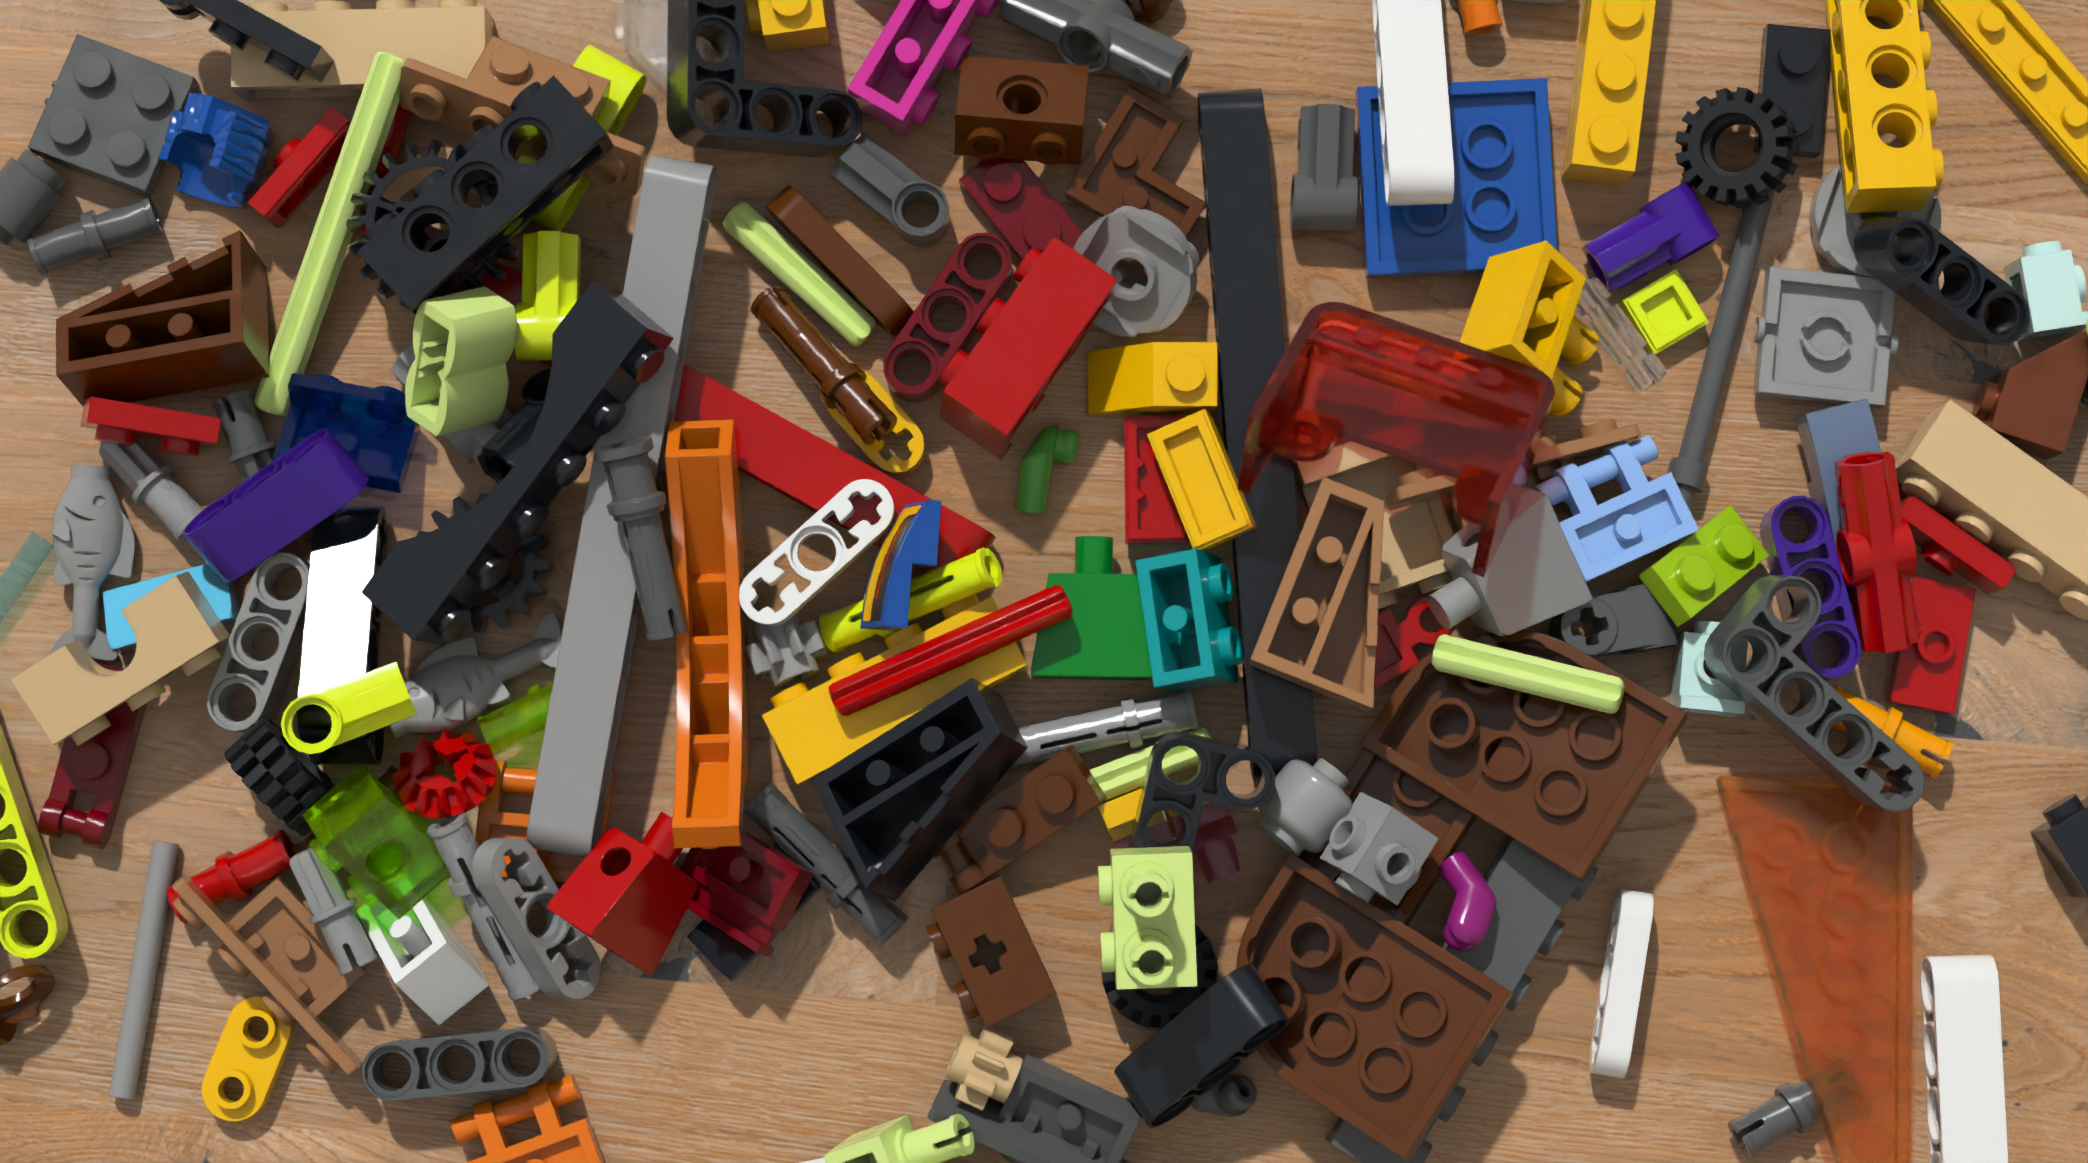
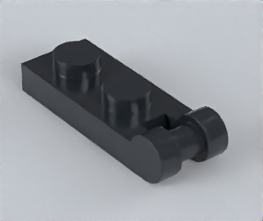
(238, 24)

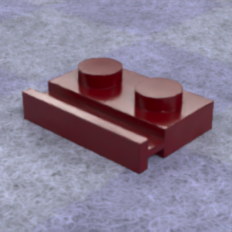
(746, 890)

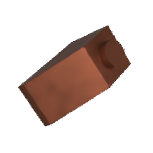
(2037, 398)

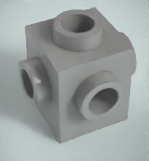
(1377, 850)

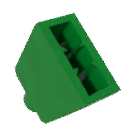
(1107, 624)

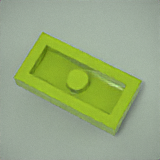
(1703, 566)

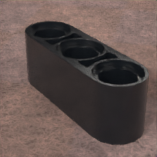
(1966, 286)
(1201, 1046)

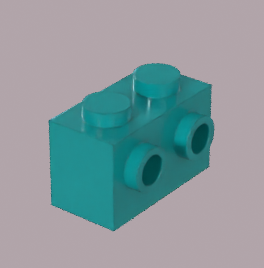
(1188, 620)

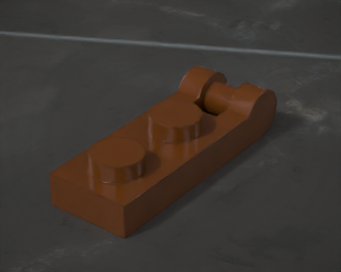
(1022, 817)

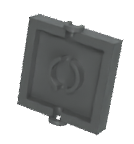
(110, 115)

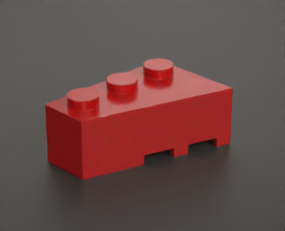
(1023, 345)

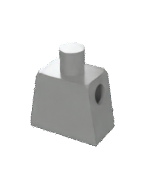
(1526, 581)

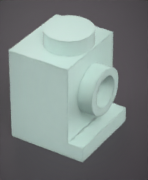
(2051, 289)
(1691, 687)

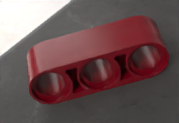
(955, 288)

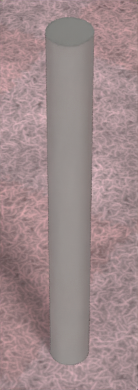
(143, 970)

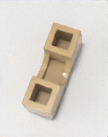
(74, 693)

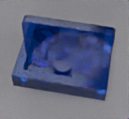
(363, 420)

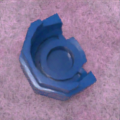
(217, 150)

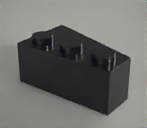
(919, 784)

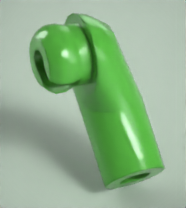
(1037, 466)

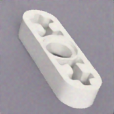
(863, 531)
(1621, 983)

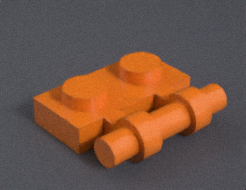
(555, 1145)

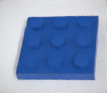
(1499, 184)

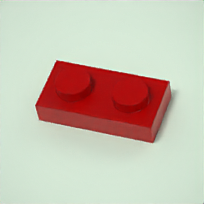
(122, 421)

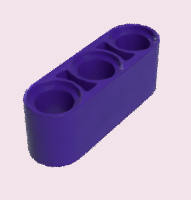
(275, 506)
(1820, 558)

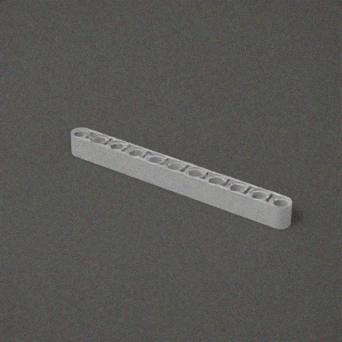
(603, 595)

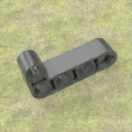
(1819, 702)

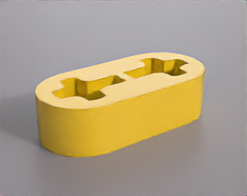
(873, 452)

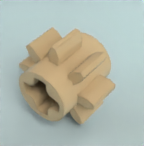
(983, 1068)

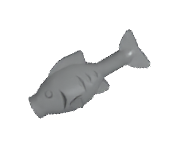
(90, 543)
(460, 684)

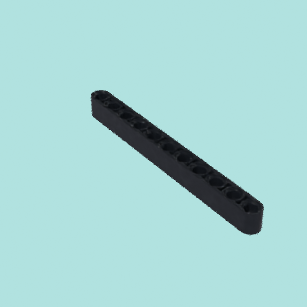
(1247, 355)

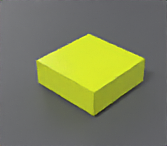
(1664, 312)

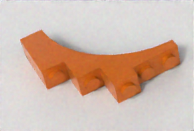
(711, 655)

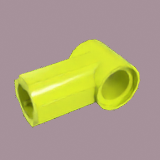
(548, 290)
(354, 707)

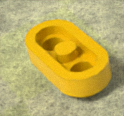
(249, 1060)

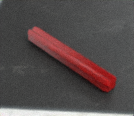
(950, 650)

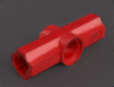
(1876, 551)

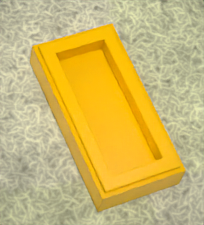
(1201, 480)

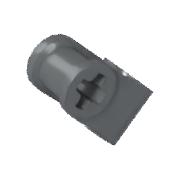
(1623, 622)

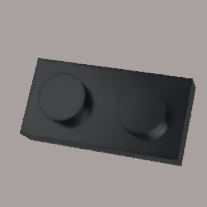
(1796, 79)

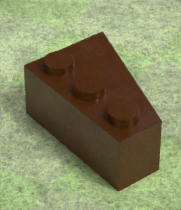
(172, 335)

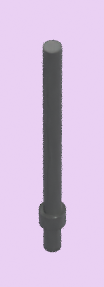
(1688, 466)

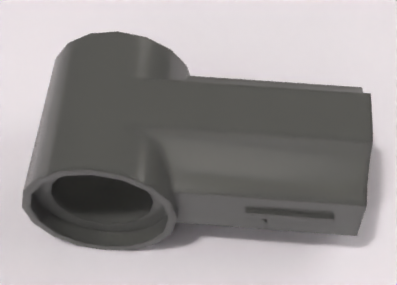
(889, 188)
(1323, 189)

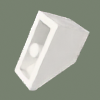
(425, 957)

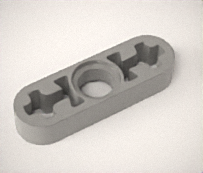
(512, 908)

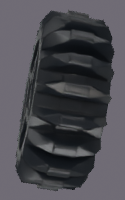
(386, 200)

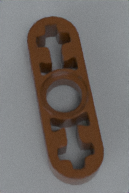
(840, 260)

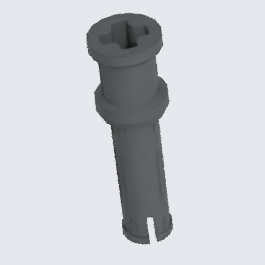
(637, 507)

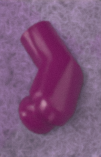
(1472, 906)

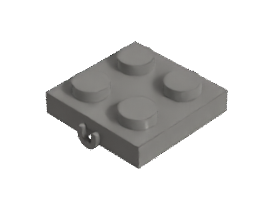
(1824, 337)

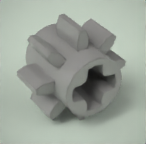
(786, 652)

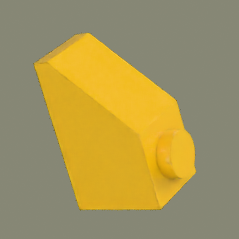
(1153, 379)

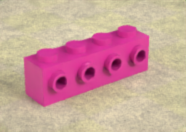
(911, 58)

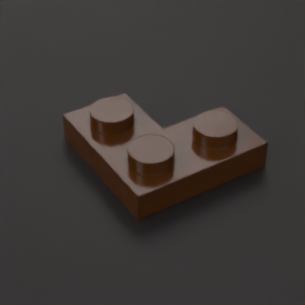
(1124, 162)

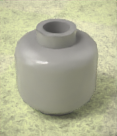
(1305, 806)

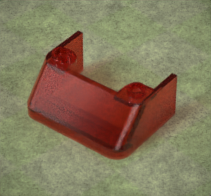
(1410, 399)

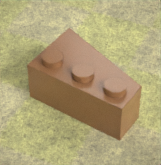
(1327, 602)

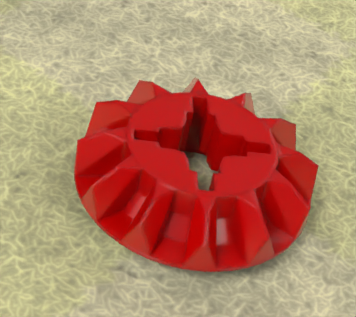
(436, 796)

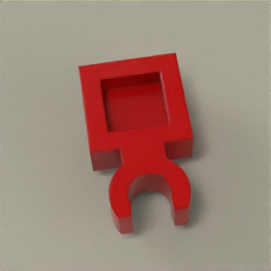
(1395, 642)

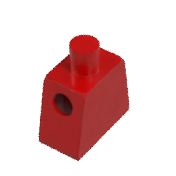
(628, 894)

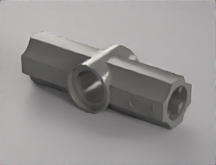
(1104, 37)

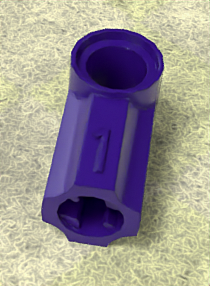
(1663, 232)

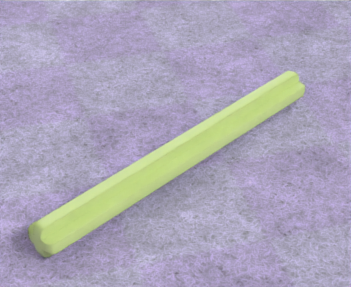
(330, 234)

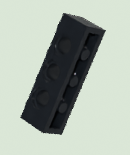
(524, 191)

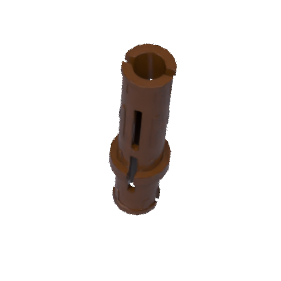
(839, 382)

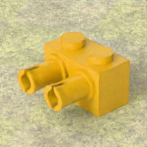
(1529, 317)

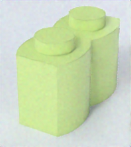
(460, 360)

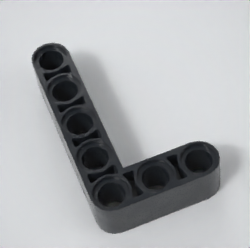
(736, 100)

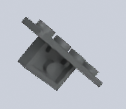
(1047, 1118)

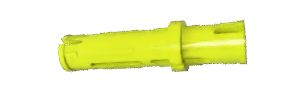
(927, 594)

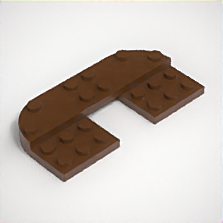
(1371, 1004)

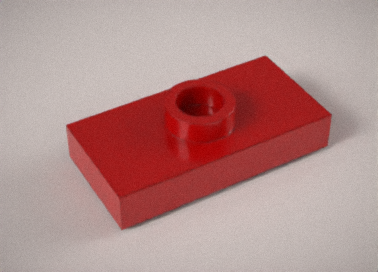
(301, 168)
(1149, 506)
(1954, 550)
(1931, 669)

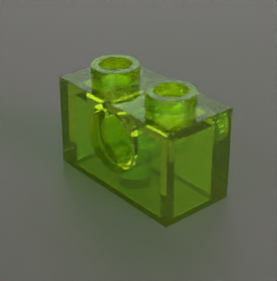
(375, 841)

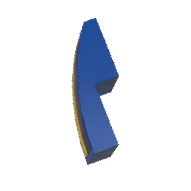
(907, 546)

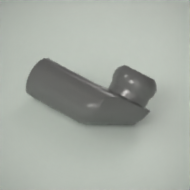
(1229, 1097)

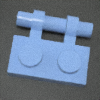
(1624, 527)

